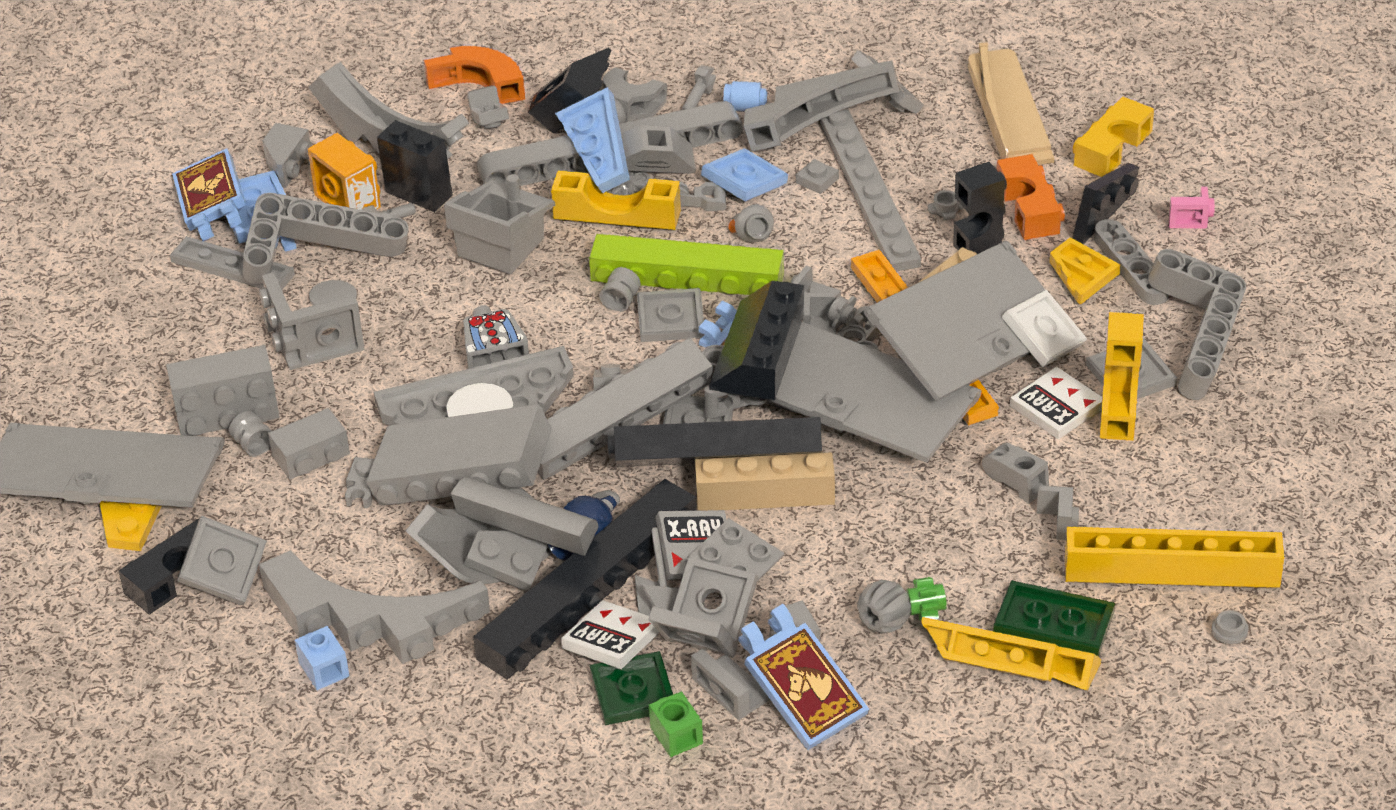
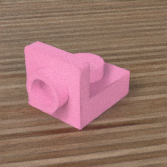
(1191, 211)

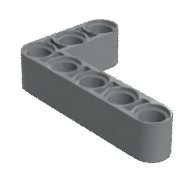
(316, 228)
(1211, 289)

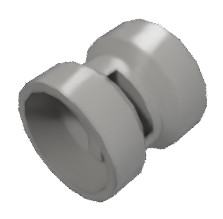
(620, 289)
(250, 433)

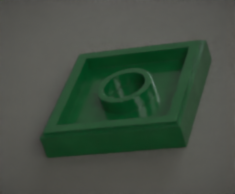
(628, 691)

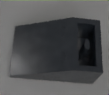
(569, 87)

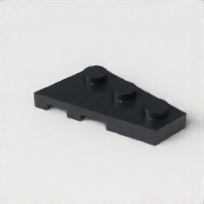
(1104, 198)

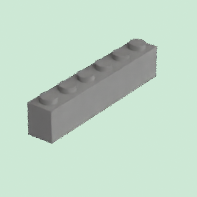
(624, 402)

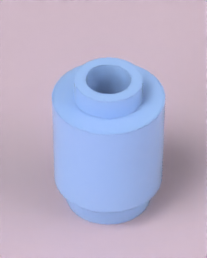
(745, 94)

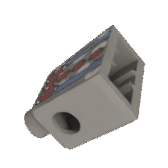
(492, 337)

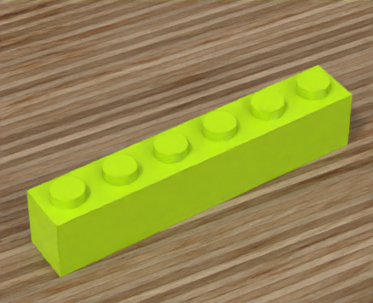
(687, 264)

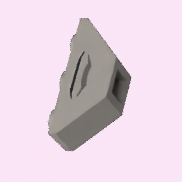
(657, 150)

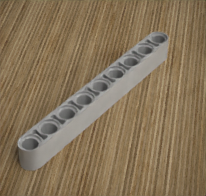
(544, 158)

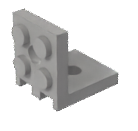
(300, 331)
(703, 627)

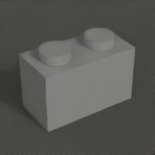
(309, 443)

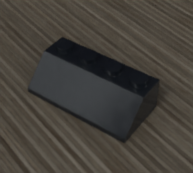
(760, 341)

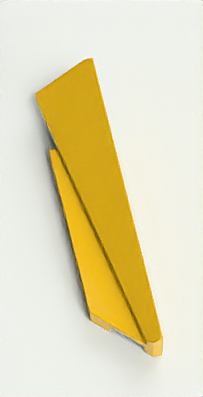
(1012, 654)

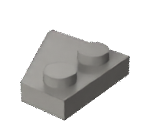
(506, 557)

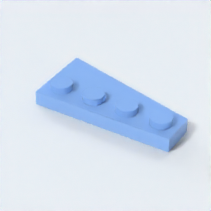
(597, 138)

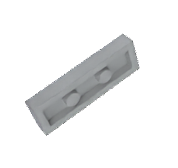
(900, 100)

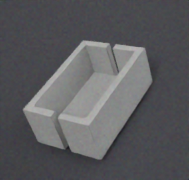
(219, 387)

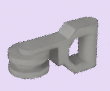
(699, 199)
(716, 409)

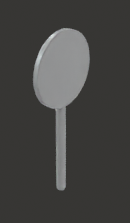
(330, 291)

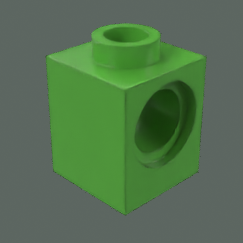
(676, 724)

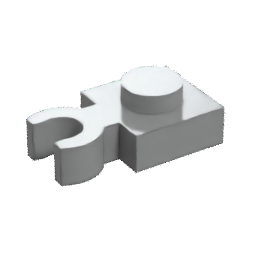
(357, 480)

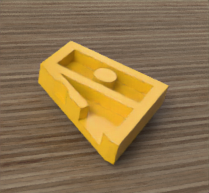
(1082, 269)
(128, 523)

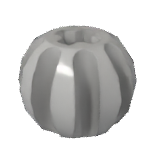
(884, 606)

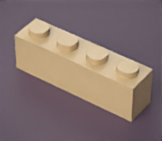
(765, 481)

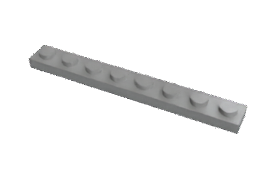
(870, 191)

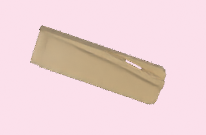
(1009, 105)

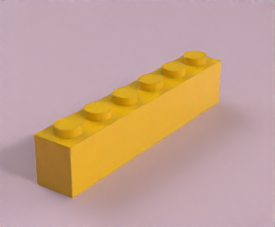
(1174, 557)

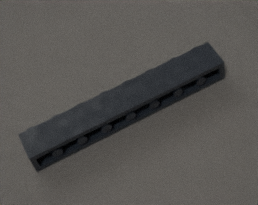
(577, 584)

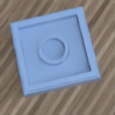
(744, 174)

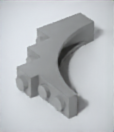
(365, 116)
(363, 618)

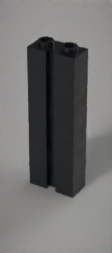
(706, 440)

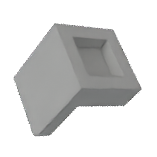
(817, 308)

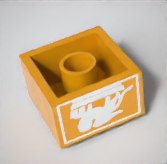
(343, 174)

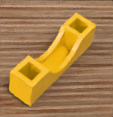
(581, 200)
(1121, 375)

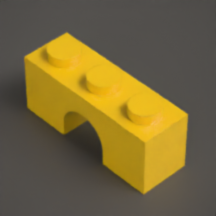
(1101, 146)

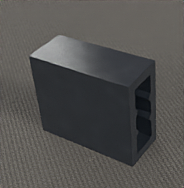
(414, 166)

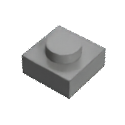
(817, 176)

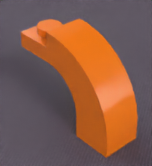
(477, 66)

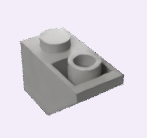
(286, 151)

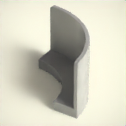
(450, 537)

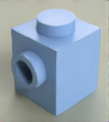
(322, 657)

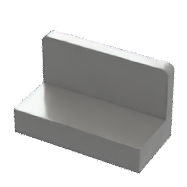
(727, 683)

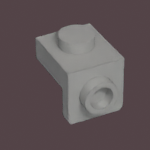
(486, 108)
(1058, 502)

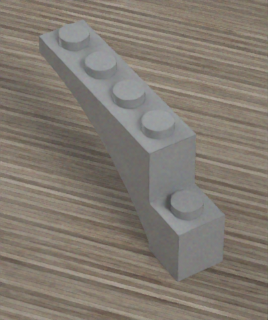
(813, 99)

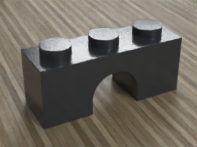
(982, 196)
(150, 578)

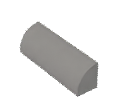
(524, 515)

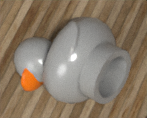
(752, 223)

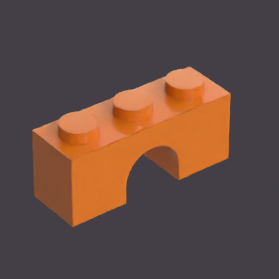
(1035, 204)

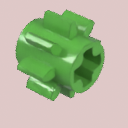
(927, 598)

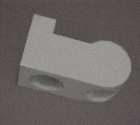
(1017, 469)

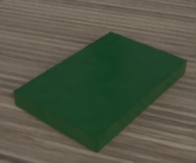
(1055, 617)

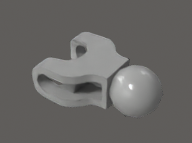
(633, 100)

